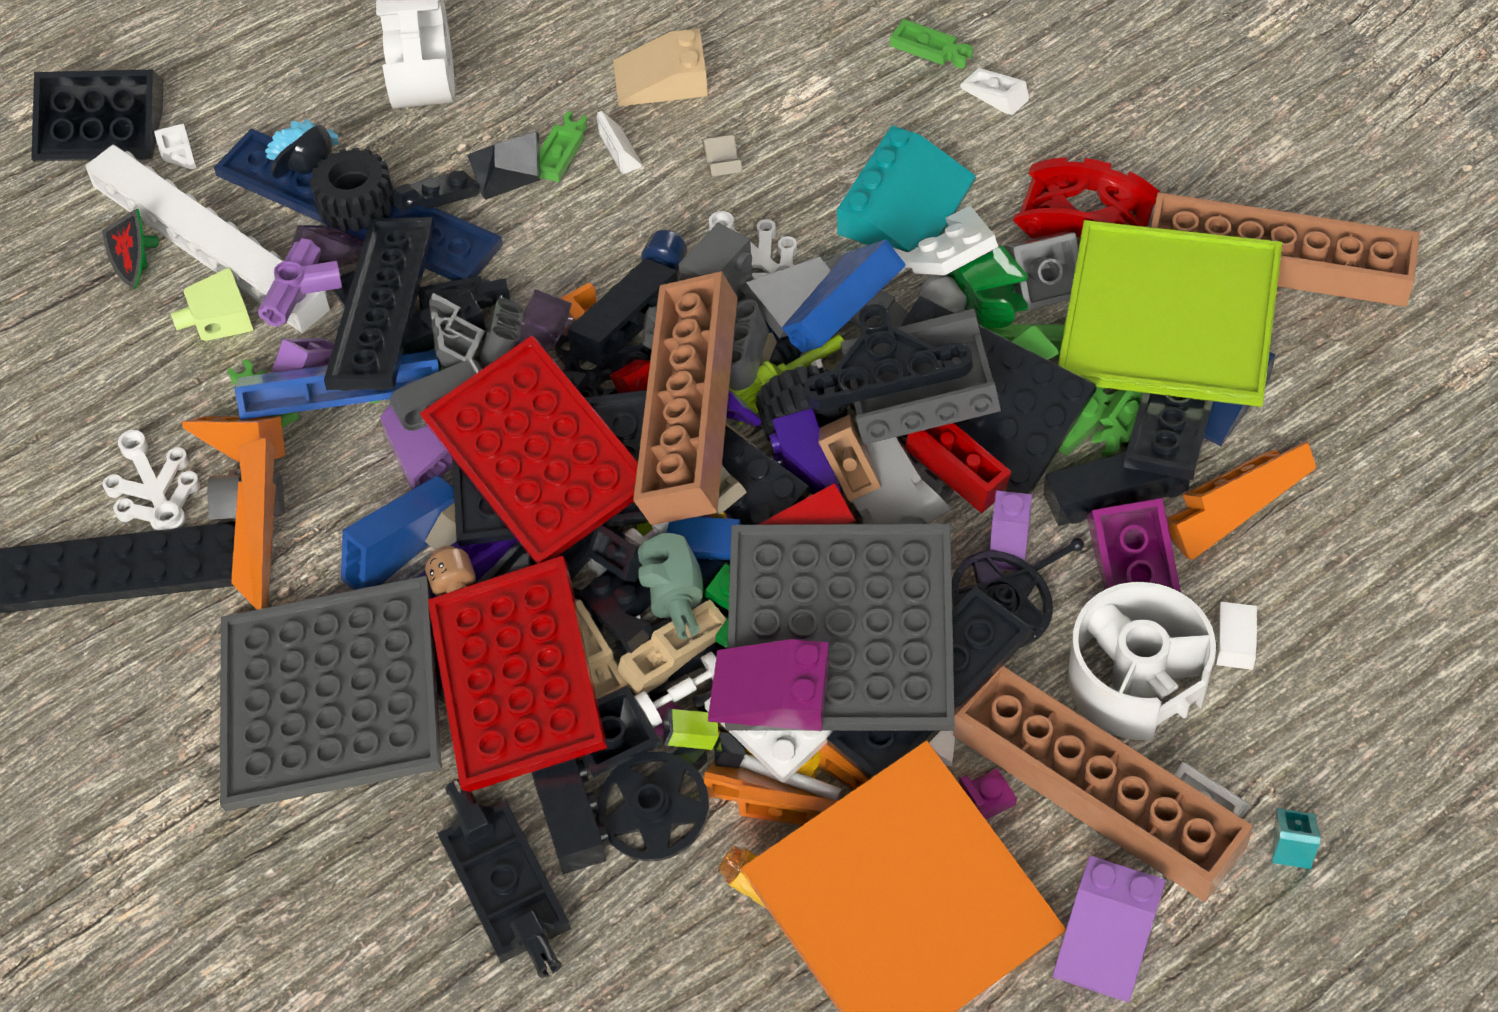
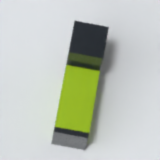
(693, 730)

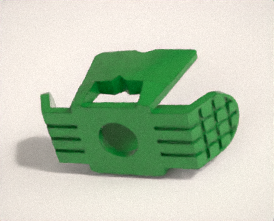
(991, 288)

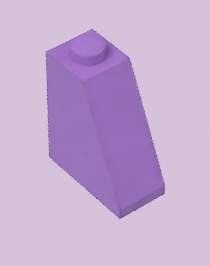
(417, 451)
(1010, 525)

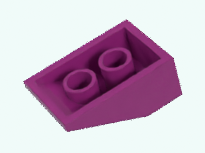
(1133, 544)
(771, 685)

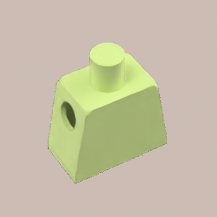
(214, 308)

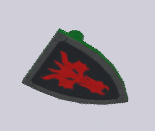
(127, 246)

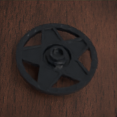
(1007, 590)
(653, 806)

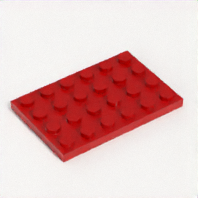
(535, 450)
(515, 675)

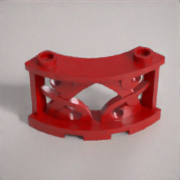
(1068, 179)

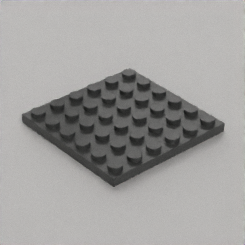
(871, 595)
(328, 694)

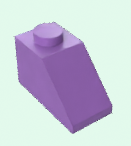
(302, 354)

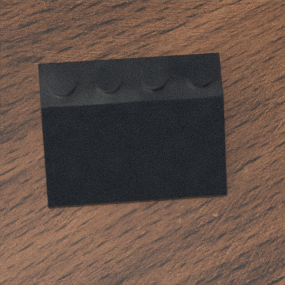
(89, 111)

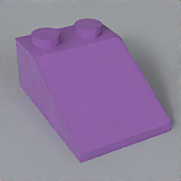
(1109, 928)

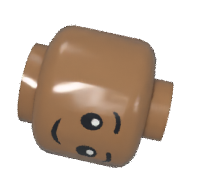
(449, 570)

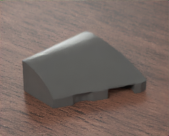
(453, 337)

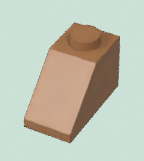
(848, 457)

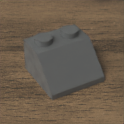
(1049, 266)

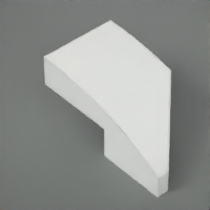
(175, 146)

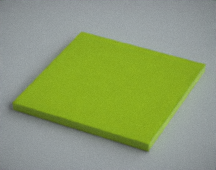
(1172, 312)

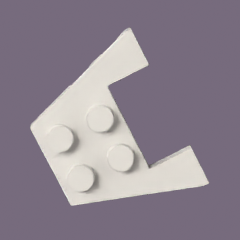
(962, 242)

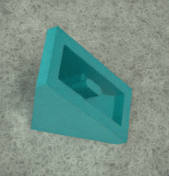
(1295, 838)

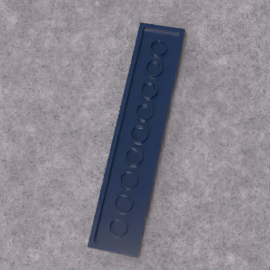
(456, 248)

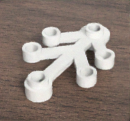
(762, 255)
(134, 447)

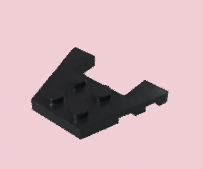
(621, 601)

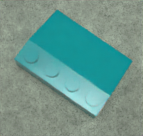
(903, 193)

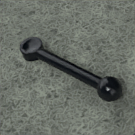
(1075, 545)

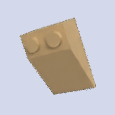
(662, 70)

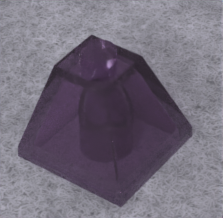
(334, 244)
(545, 319)

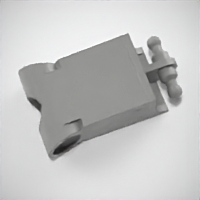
(903, 491)

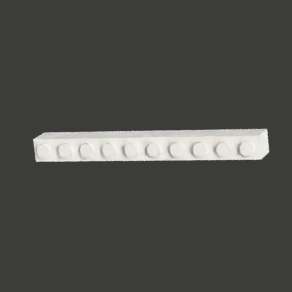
(196, 229)

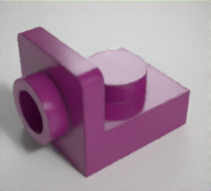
(989, 793)

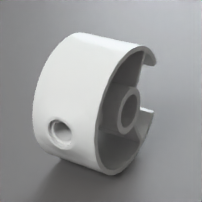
(416, 52)
(1134, 630)

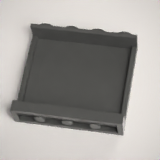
(935, 403)

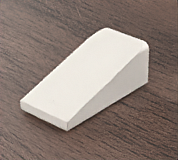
(998, 90)
(1237, 635)

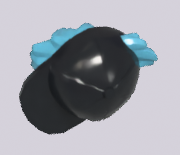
(300, 148)

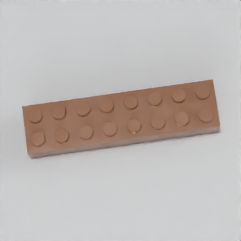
(1316, 251)
(686, 400)
(1103, 782)

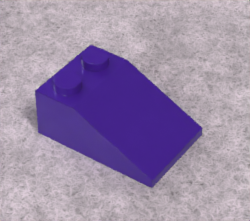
(799, 452)

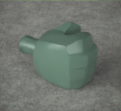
(673, 580)

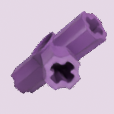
(295, 279)

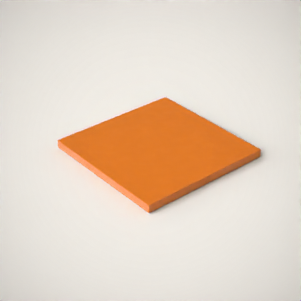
(903, 894)

